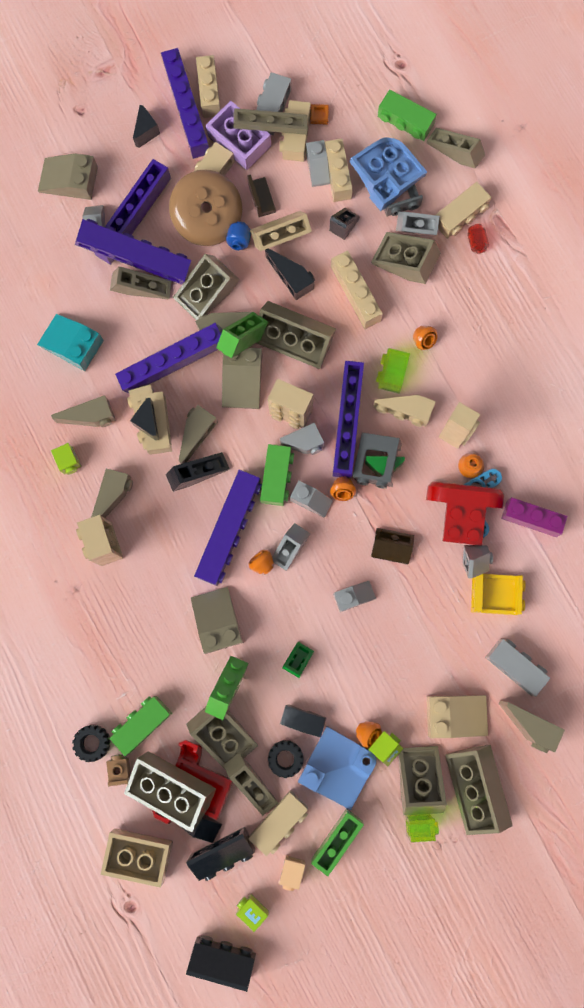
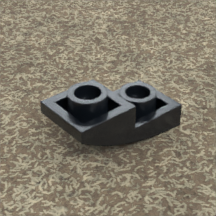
(303, 720)

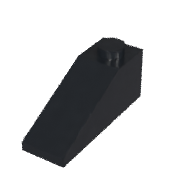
(292, 274)
(196, 471)

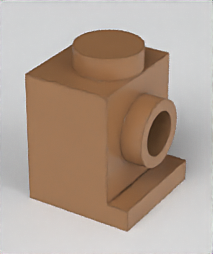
(125, 772)

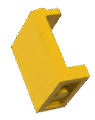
(498, 594)

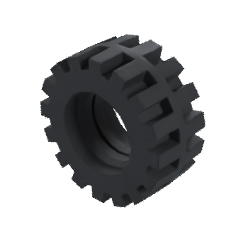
(79, 739)
(282, 771)

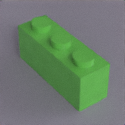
(406, 115)
(241, 335)
(276, 475)
(226, 687)
(140, 725)
(337, 842)

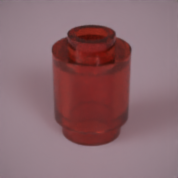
(478, 238)

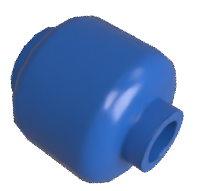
(238, 235)

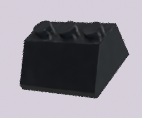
(221, 855)
(221, 963)

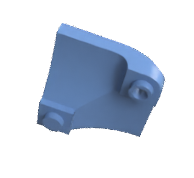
(387, 170)
(337, 768)

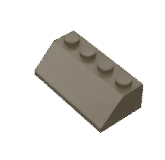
(295, 334)
(479, 790)
(169, 791)

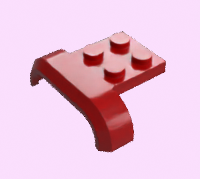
(464, 510)
(189, 762)

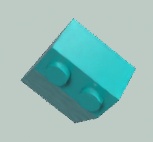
(71, 341)

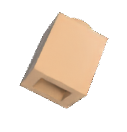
(292, 873)

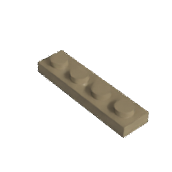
(270, 121)

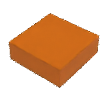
(319, 114)

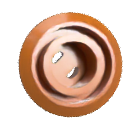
(425, 337)
(467, 469)
(343, 489)
(261, 562)
(368, 733)

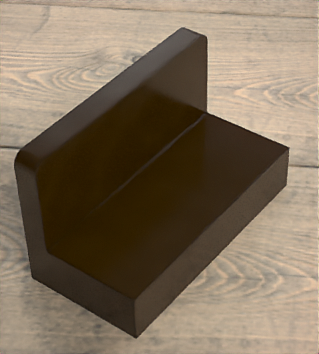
(261, 196)
(392, 546)

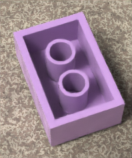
(243, 143)

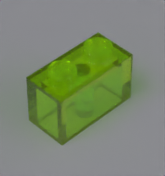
(393, 371)
(421, 828)

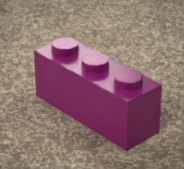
(534, 517)

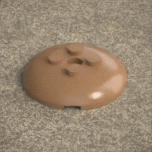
(186, 210)

